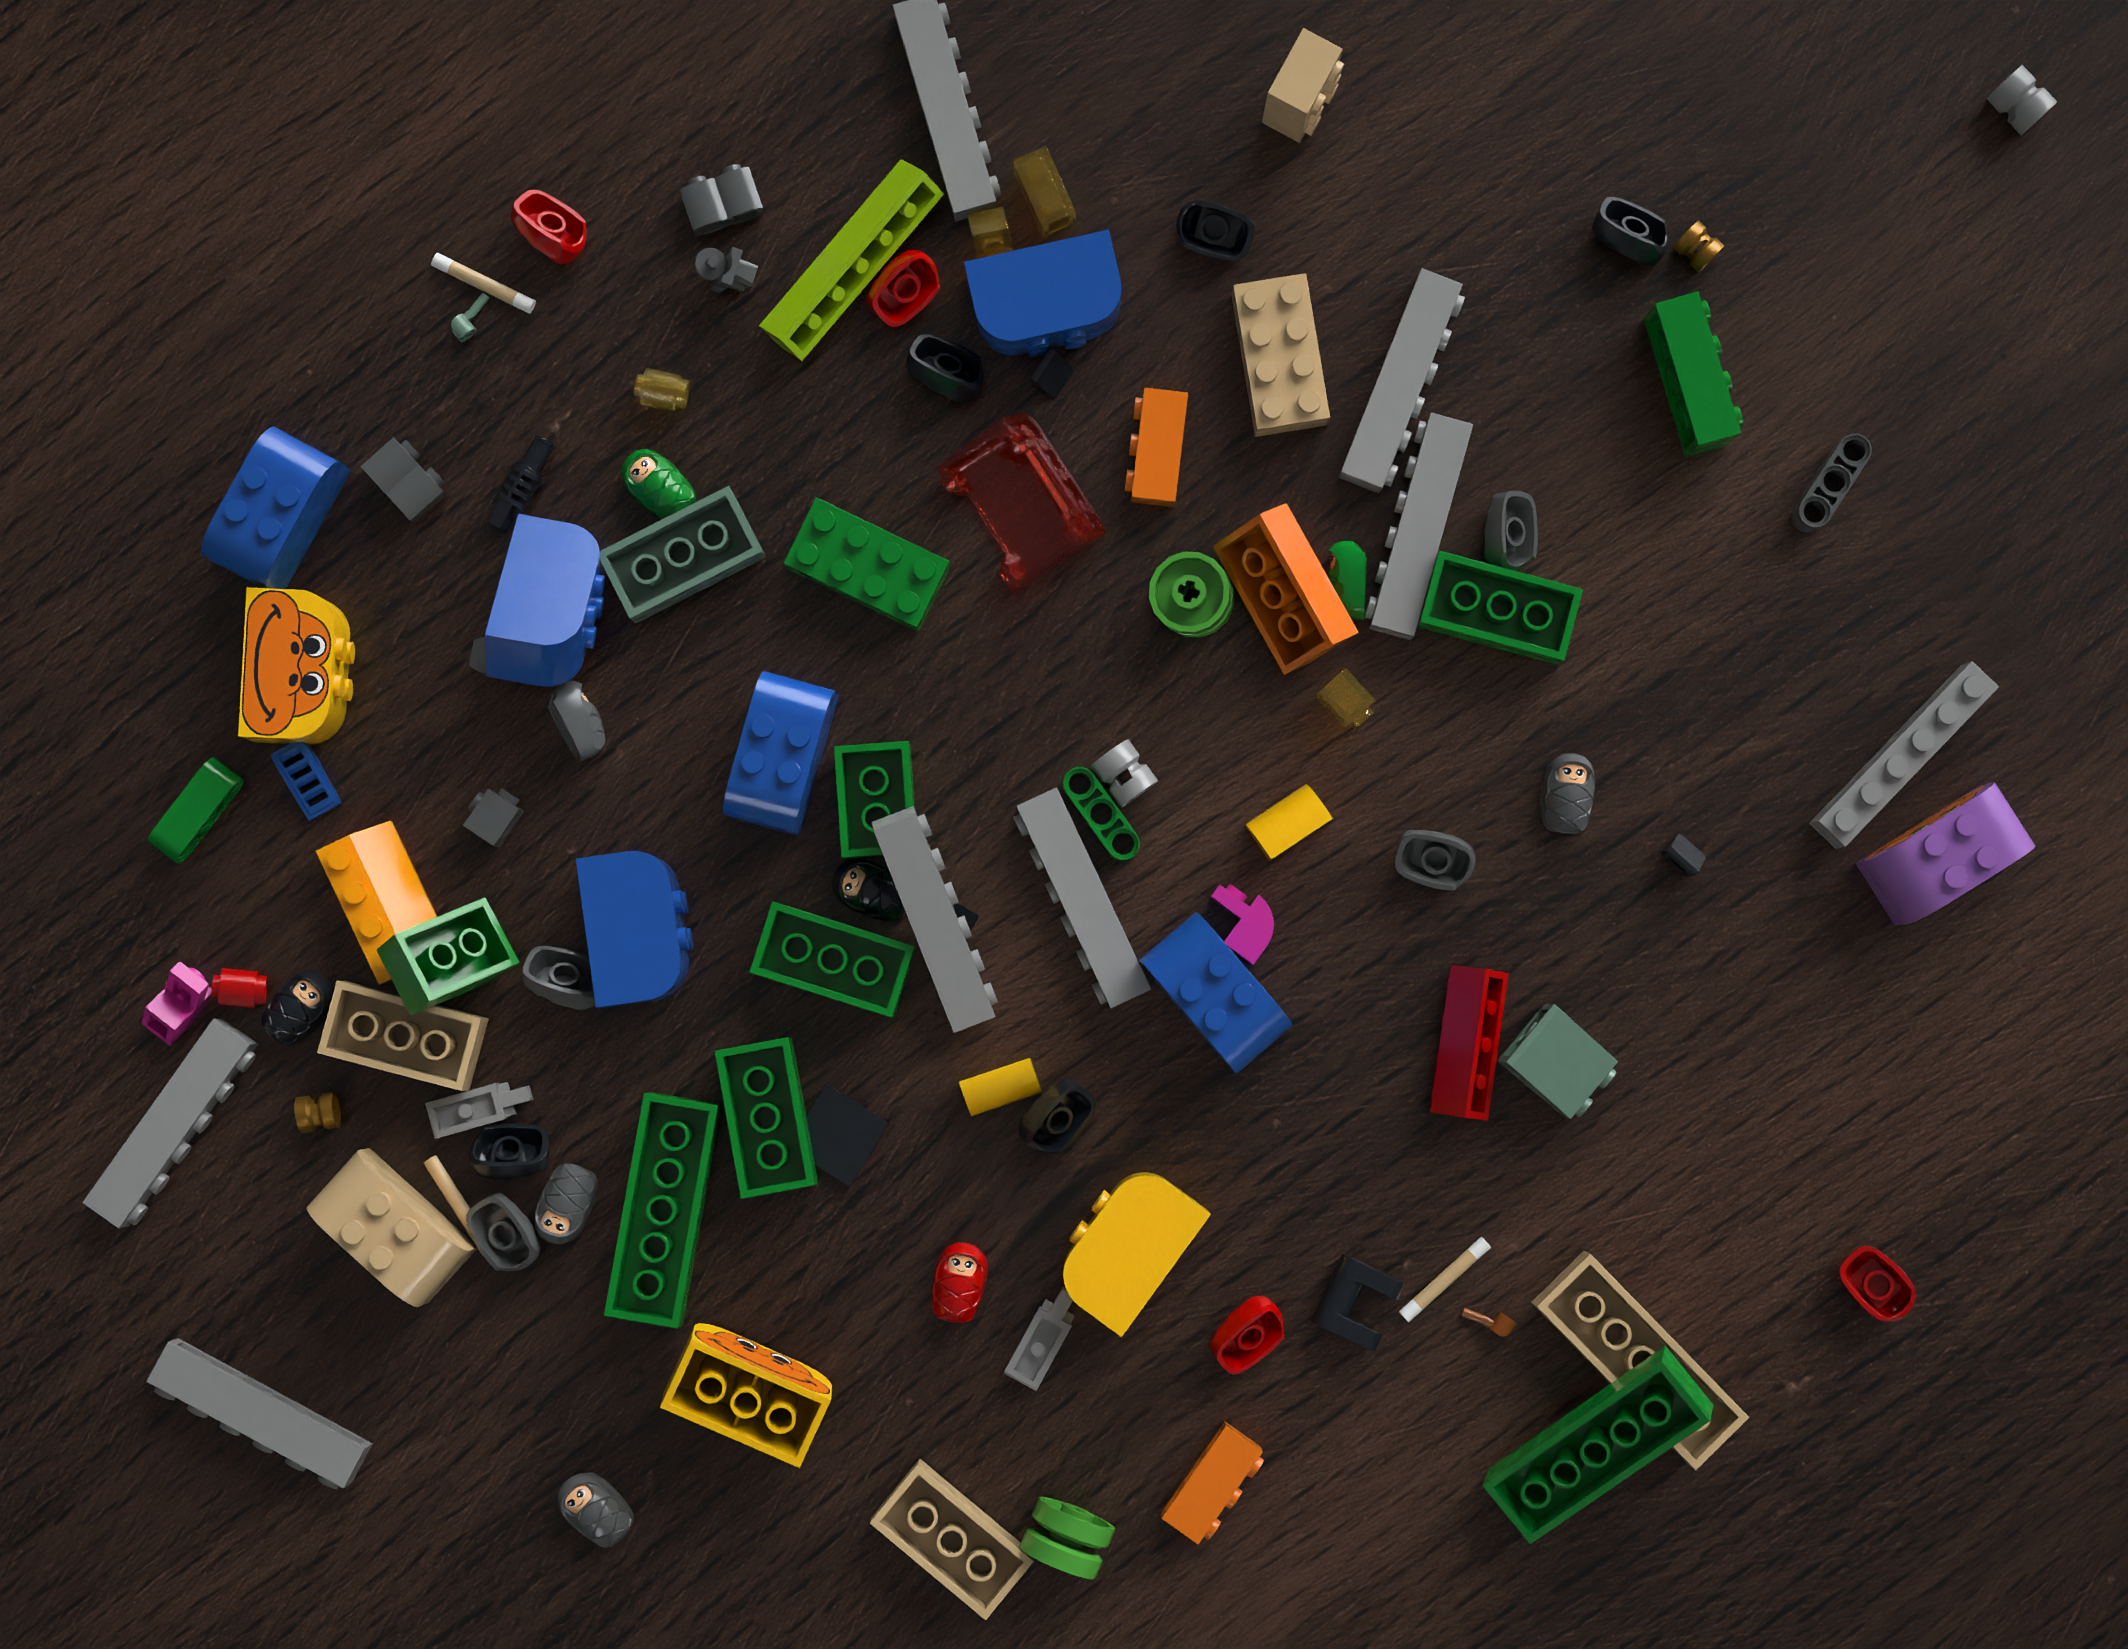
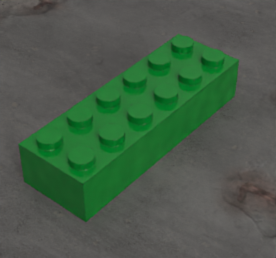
(663, 1210)
(1598, 1445)

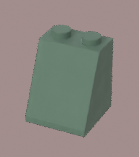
(1559, 1061)

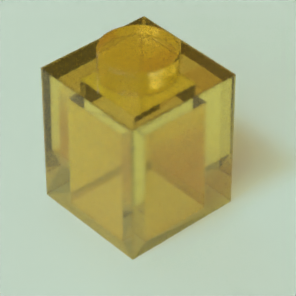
(990, 232)
(1347, 699)

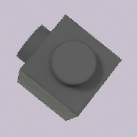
(493, 816)

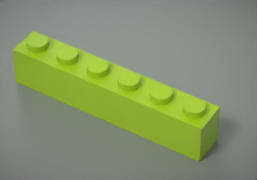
(851, 259)

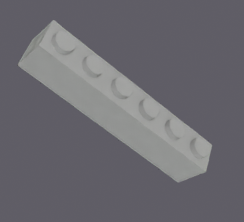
(945, 107)
(1401, 380)
(1419, 527)
(1904, 755)
(1083, 898)
(933, 918)
(171, 1123)
(259, 1413)

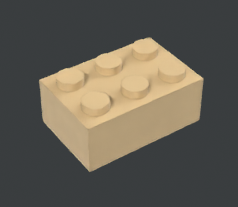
(1303, 86)

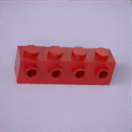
(1469, 1042)

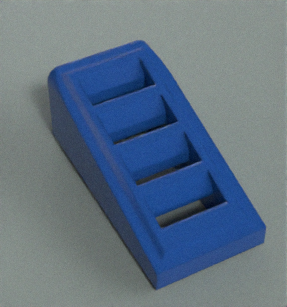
(318, 772)

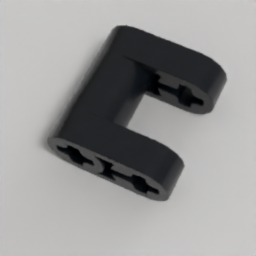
(1342, 1294)

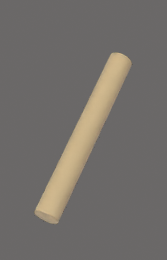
(449, 1190)

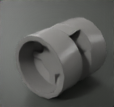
(2021, 100)
(1115, 763)

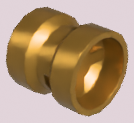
(1692, 240)
(313, 1113)

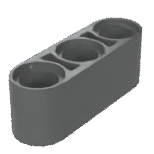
(1843, 470)

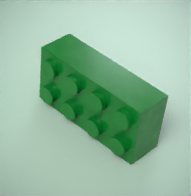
(1693, 374)
(867, 564)
(1500, 608)
(833, 959)
(766, 1117)

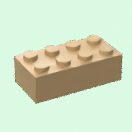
(1280, 355)
(378, 1032)
(952, 1539)

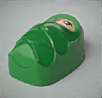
(656, 483)
(1349, 576)

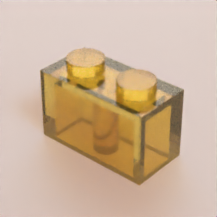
(1044, 191)

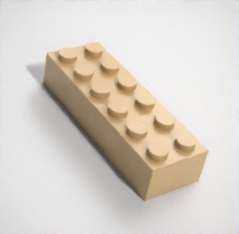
(1620, 1334)

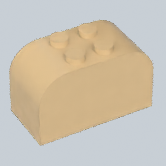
(390, 1228)

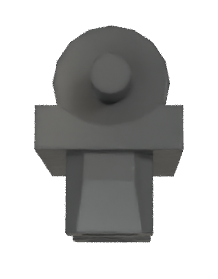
(725, 269)

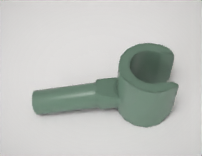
(461, 324)

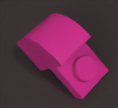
(1254, 926)
(177, 1004)

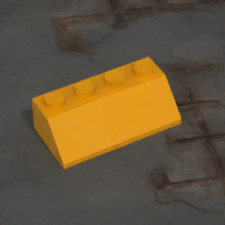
(376, 888)

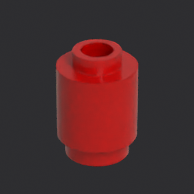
(240, 988)

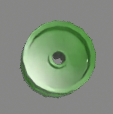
(1176, 579)
(1067, 1537)

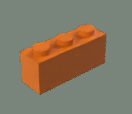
(1157, 447)
(1213, 1484)

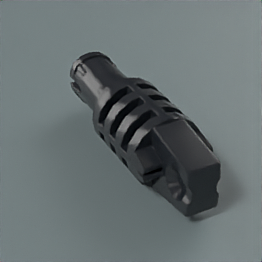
(520, 484)

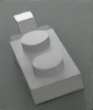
(475, 1108)
(1041, 1341)

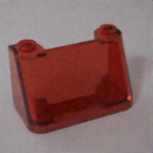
(1023, 497)

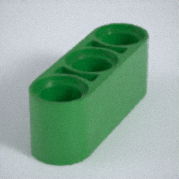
(1098, 796)
(195, 810)

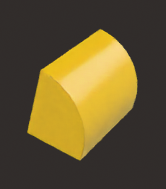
(1288, 821)
(1000, 1086)

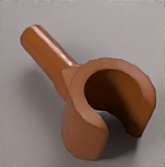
(1501, 1325)

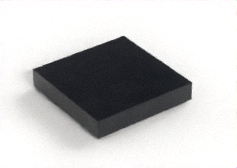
(842, 1134)

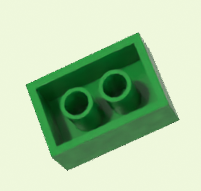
(871, 784)
(447, 956)

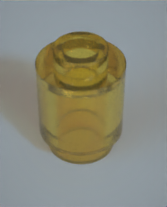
(662, 389)

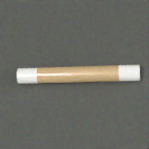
(483, 283)
(1445, 1279)

